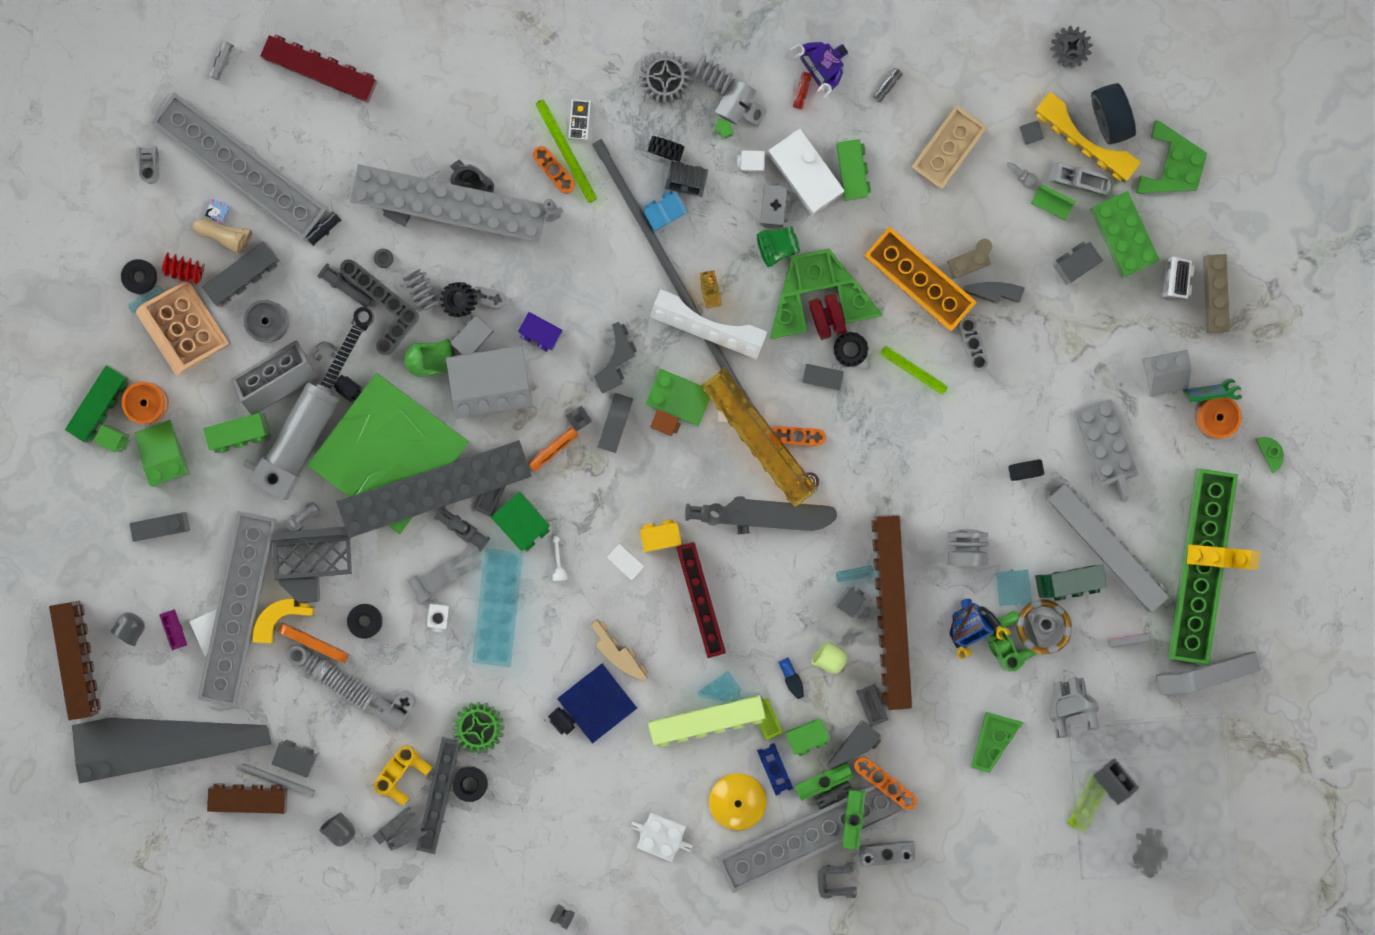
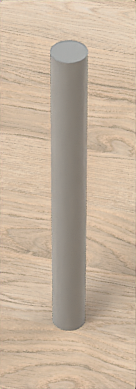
(277, 780)

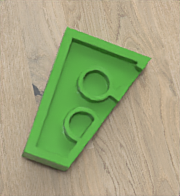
(993, 739)

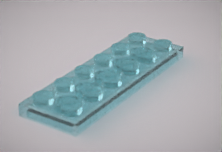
(497, 607)

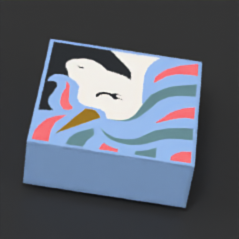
(217, 211)

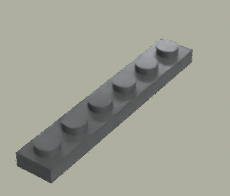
(438, 794)

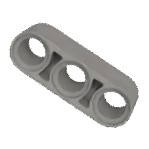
(973, 353)

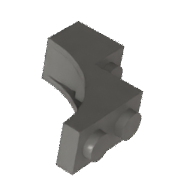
(610, 377)

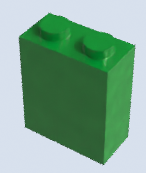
(521, 522)

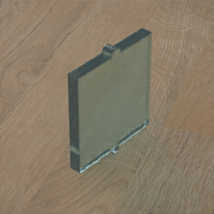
(1013, 587)

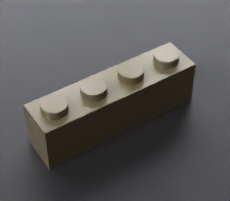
(1216, 293)

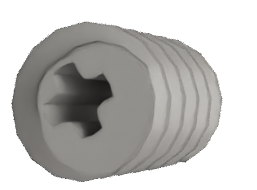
(712, 74)
(421, 290)

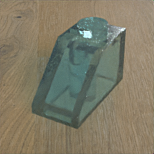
(721, 688)

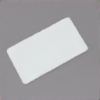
(625, 561)

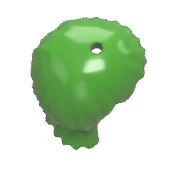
(428, 358)

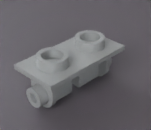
(552, 211)

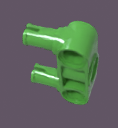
(1005, 648)

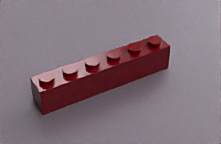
(318, 68)
(701, 599)

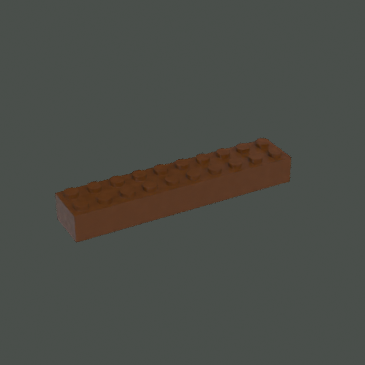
(893, 612)

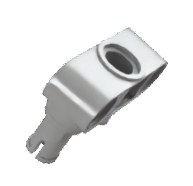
(902, 853)

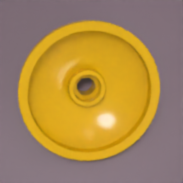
(732, 788)

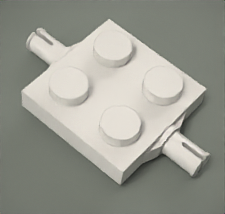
(661, 836)

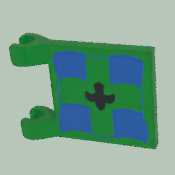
(1212, 392)

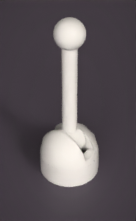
(559, 573)

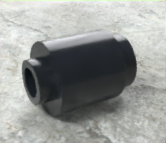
(347, 388)
(561, 721)

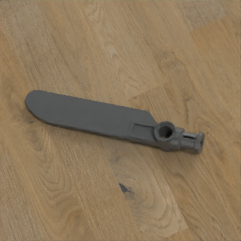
(765, 514)

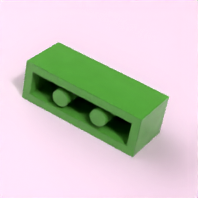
(853, 169)

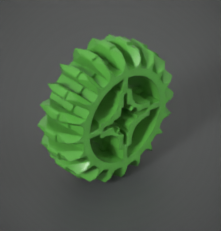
(475, 718)

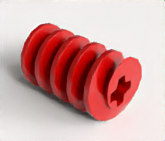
(182, 269)

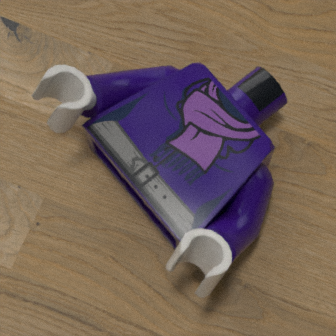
(822, 63)

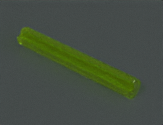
(914, 370)

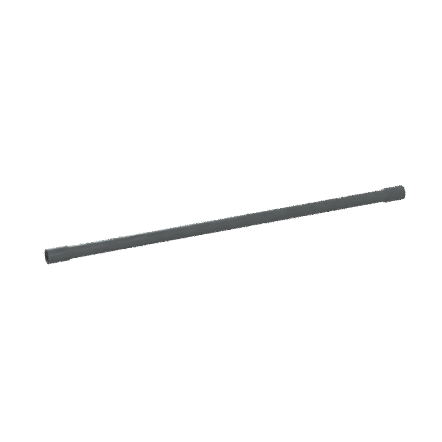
(604, 155)

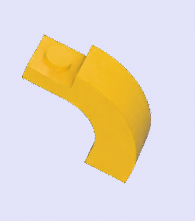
(266, 623)

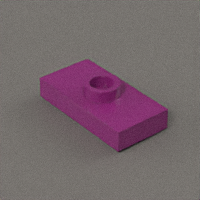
(173, 629)

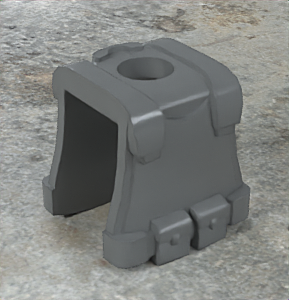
(849, 892)

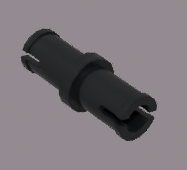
(323, 228)

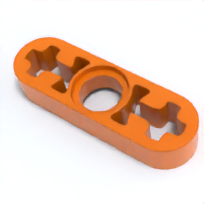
(540, 162)
(812, 432)

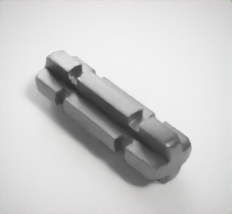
(887, 85)

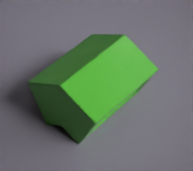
(724, 128)

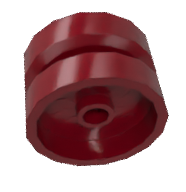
(827, 316)

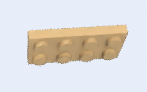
(949, 147)

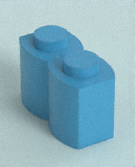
(665, 211)

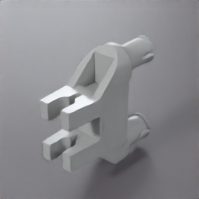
(1072, 700)

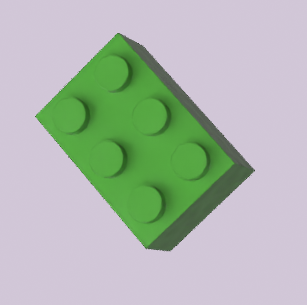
(237, 433)

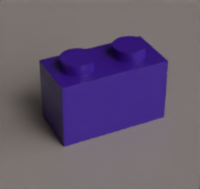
(540, 331)

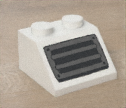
(1177, 278)

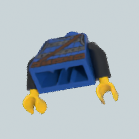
(972, 625)

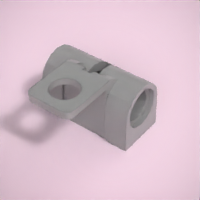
(738, 103)

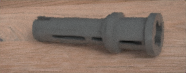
(336, 280)

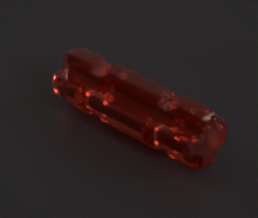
(802, 90)

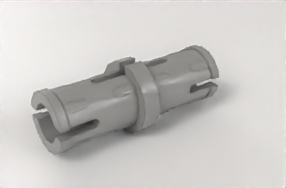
(220, 60)

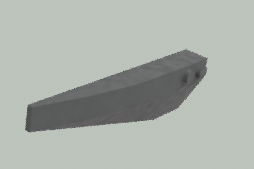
(134, 745)

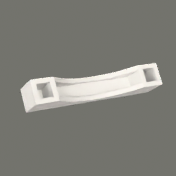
(742, 339)

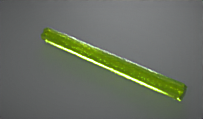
(566, 151)

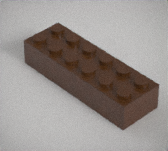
(74, 660)

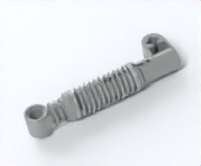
(353, 690)

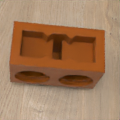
(665, 423)

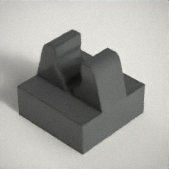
(579, 418)

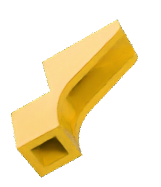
(1223, 557)

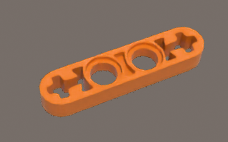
(313, 642)
(883, 785)

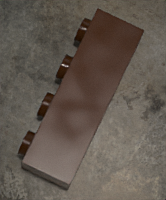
(247, 799)

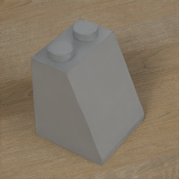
(1167, 372)

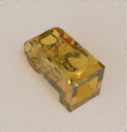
(710, 289)

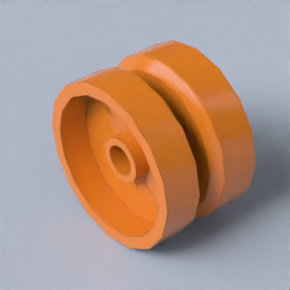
(156, 403)
(1213, 428)

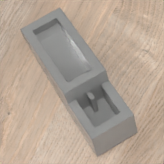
(1080, 178)

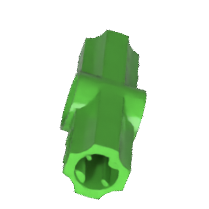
(812, 787)
(855, 806)

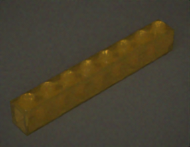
(759, 437)

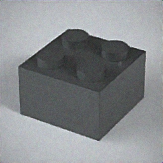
(1078, 263)

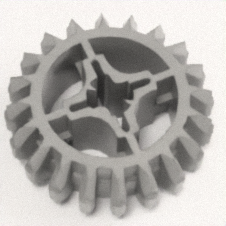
(656, 77)

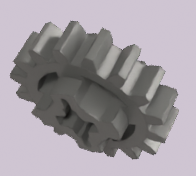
(1077, 52)

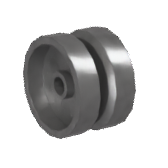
(277, 324)

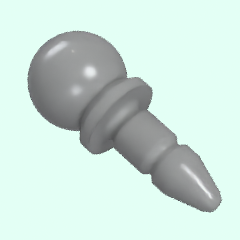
(1028, 179)

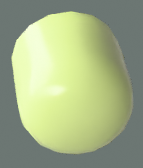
(830, 658)

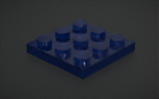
(597, 703)

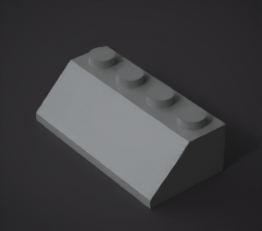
(274, 378)

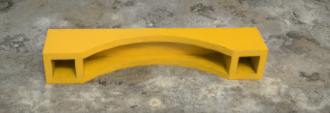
(1055, 113)

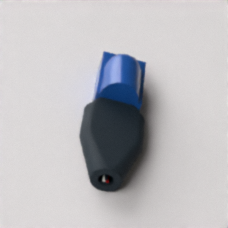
(791, 678)

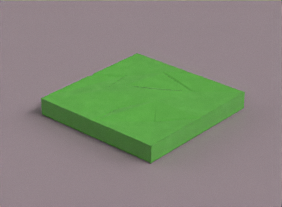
(384, 441)

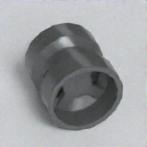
(562, 916)

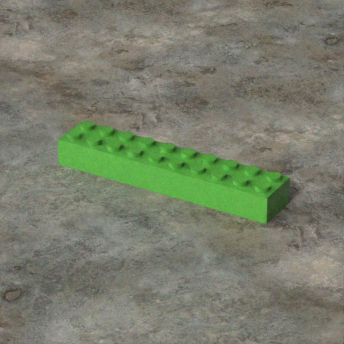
(1200, 584)

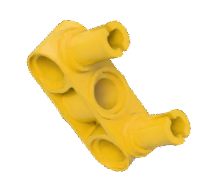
(394, 771)

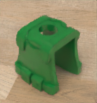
(777, 245)

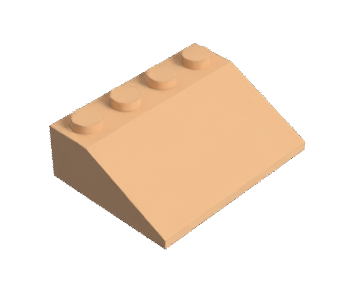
(181, 327)

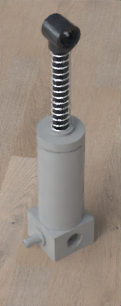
(304, 422)

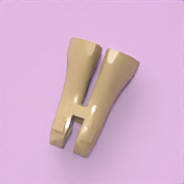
(233, 238)

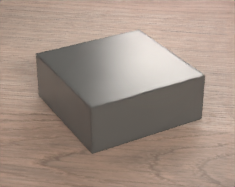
(1031, 132)

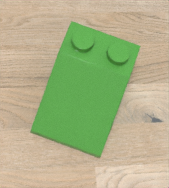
(678, 397)
(161, 453)

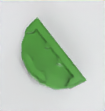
(1272, 452)

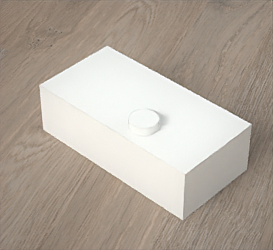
(806, 172)

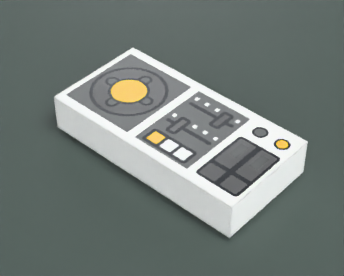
(579, 119)

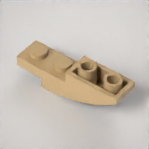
(622, 659)

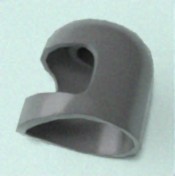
(128, 628)
(338, 830)

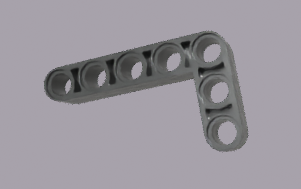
(385, 302)

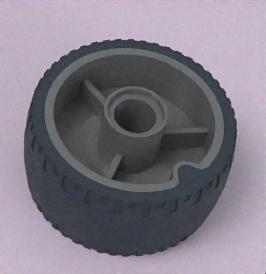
(1113, 113)

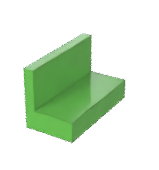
(1053, 202)

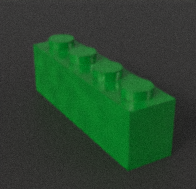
(97, 403)

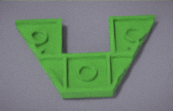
(813, 273)

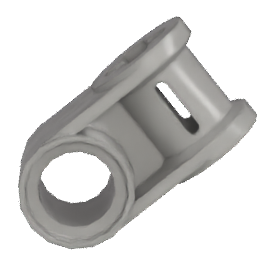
(148, 160)

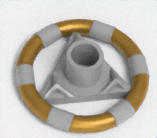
(1044, 627)

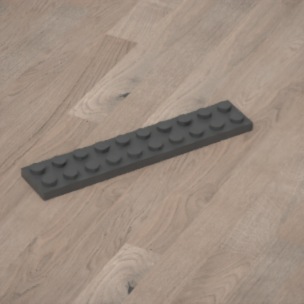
(433, 489)

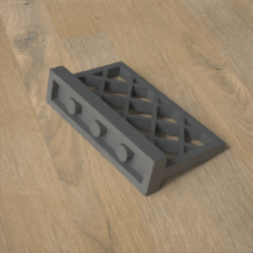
(314, 537)

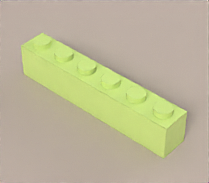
(707, 719)

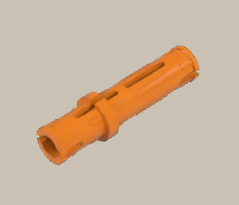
(549, 452)

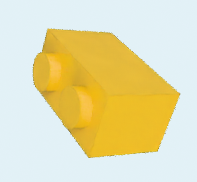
(660, 536)

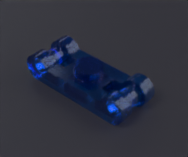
(775, 769)

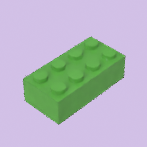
(1124, 234)

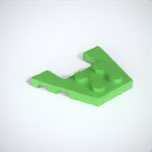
(1182, 164)

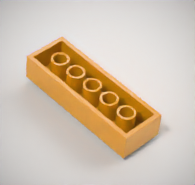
(919, 279)

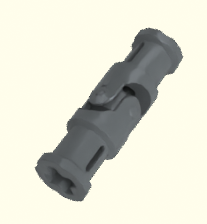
(455, 524)

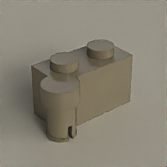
(972, 260)

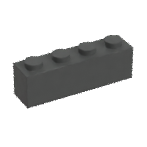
(240, 274)

